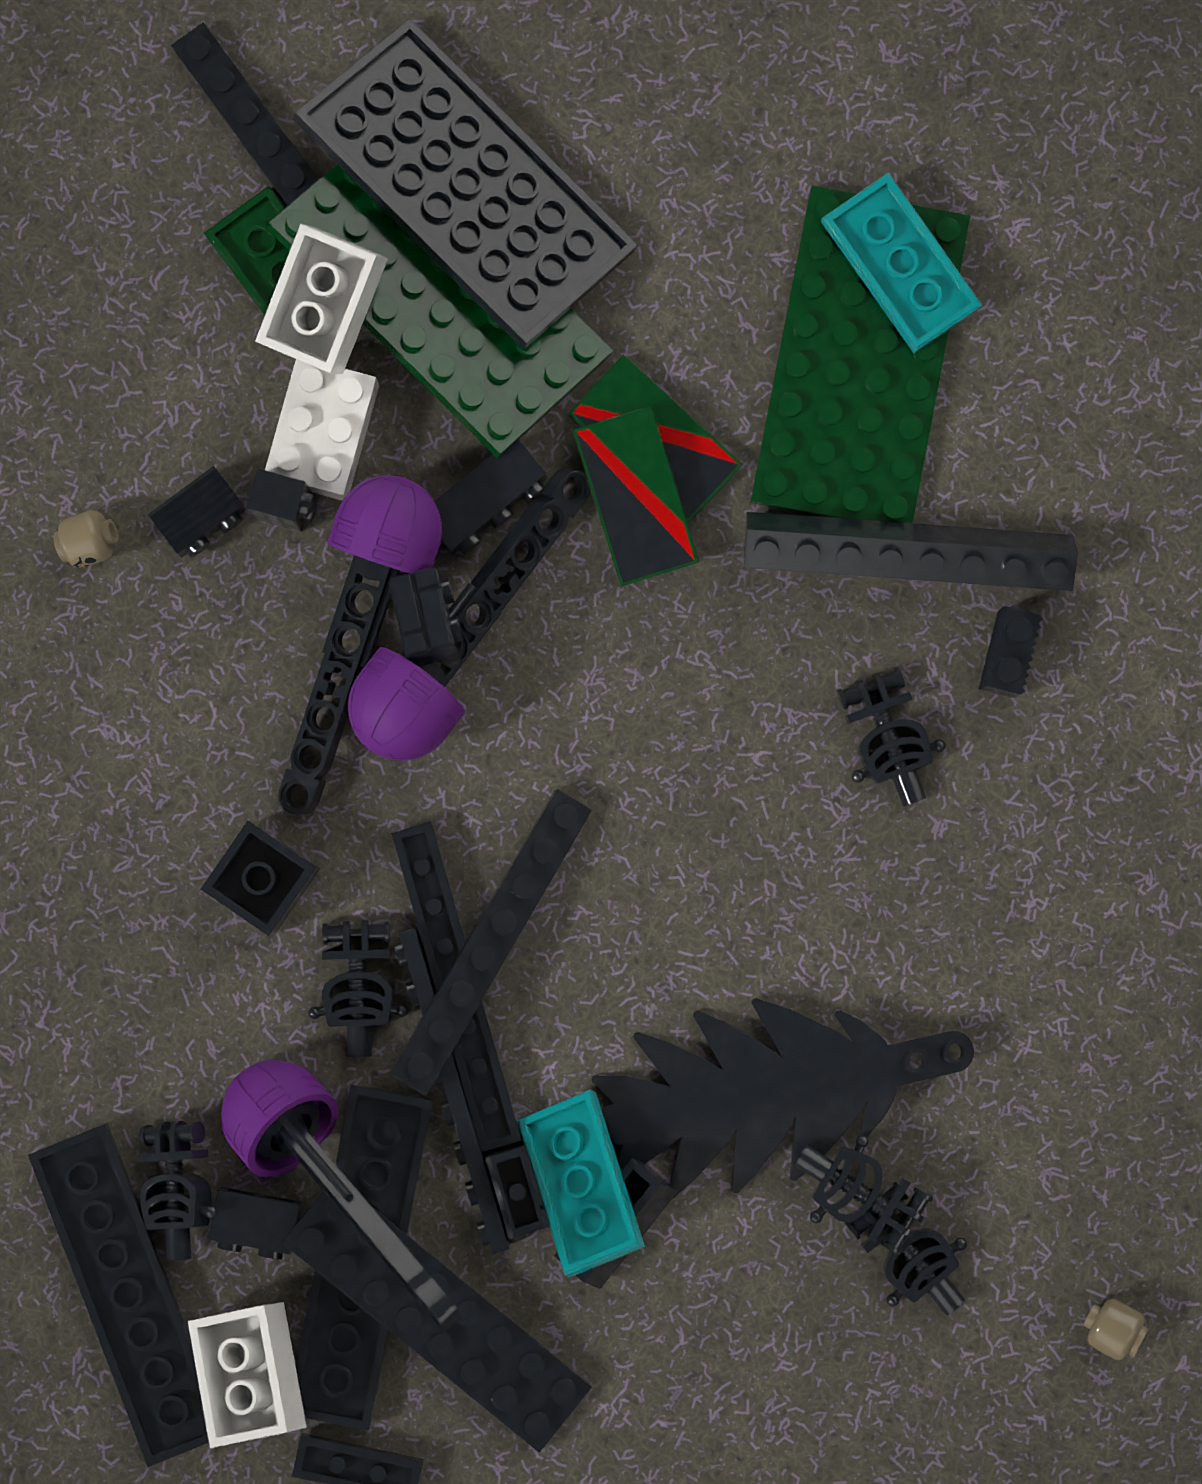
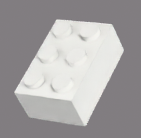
(321, 299)
(323, 428)
(247, 1374)

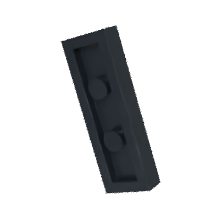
(347, 1463)

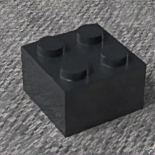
(260, 878)

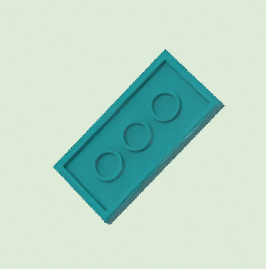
(901, 263)
(580, 1183)

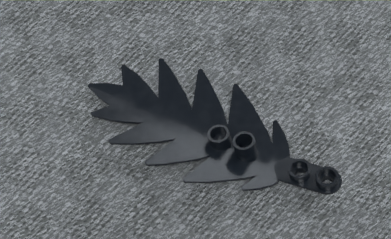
(759, 1094)

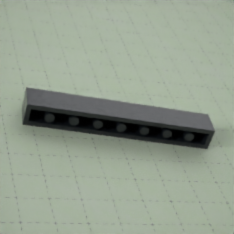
(910, 551)

